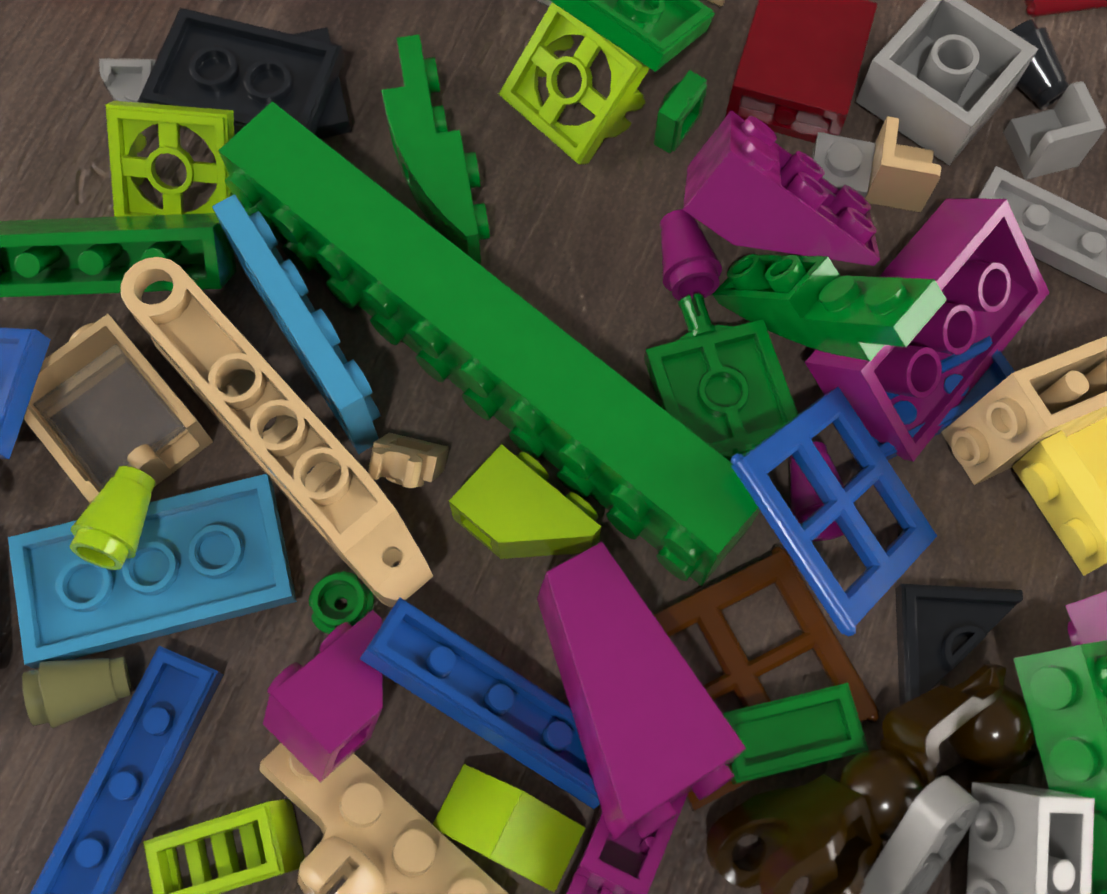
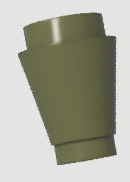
(73, 688)

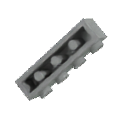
(1030, 841)

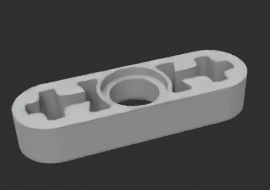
(923, 840)

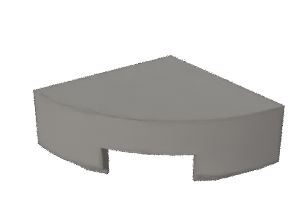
(125, 77)

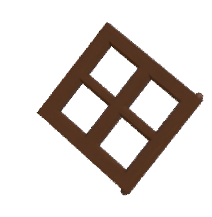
(739, 673)

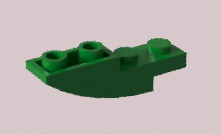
(433, 156)
(826, 311)

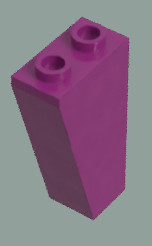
(632, 697)

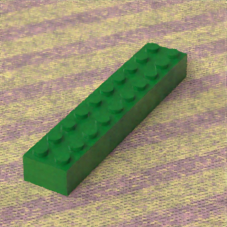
(492, 346)

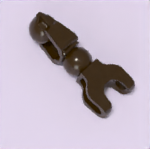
(838, 828)

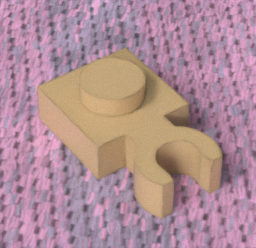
(407, 460)

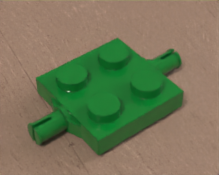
(721, 381)

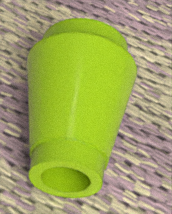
(114, 520)

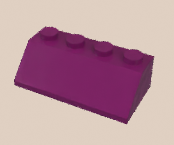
(990, 291)

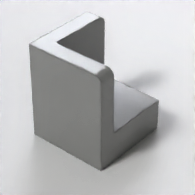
(1057, 136)

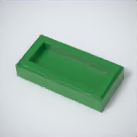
(796, 732)

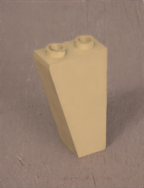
(1029, 407)

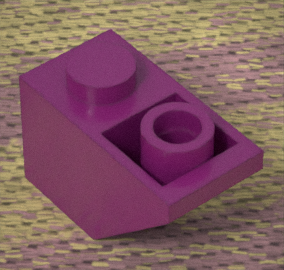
(329, 703)

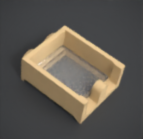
(109, 409)

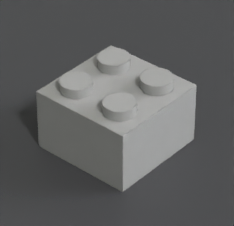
(945, 75)

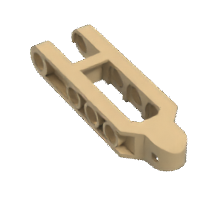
(244, 395)

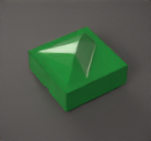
(679, 111)

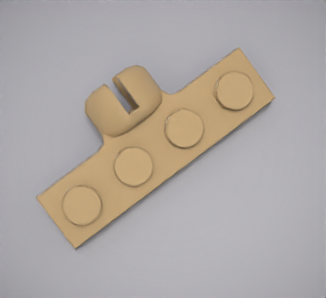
(370, 835)

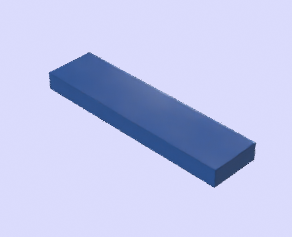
(482, 696)
(130, 777)

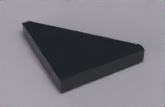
(941, 628)

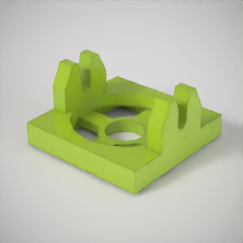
(540, 61)
(128, 171)

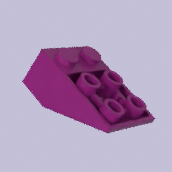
(773, 199)

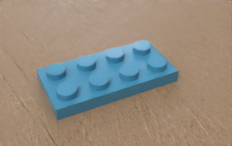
(305, 329)
(194, 566)

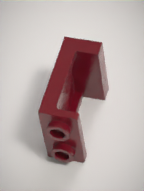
(802, 65)

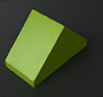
(509, 827)

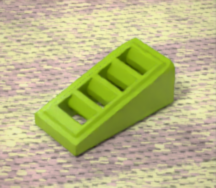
(268, 842)

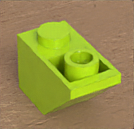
(520, 513)

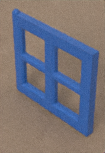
(881, 565)

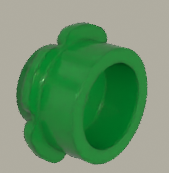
(335, 587)

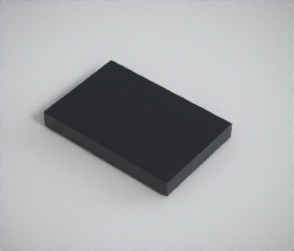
(242, 69)

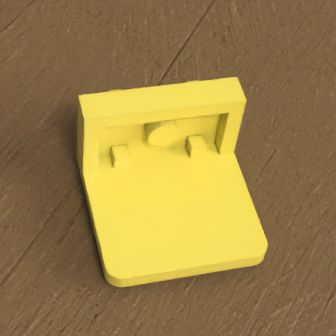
(1071, 490)

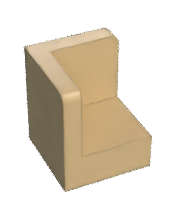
(901, 173)

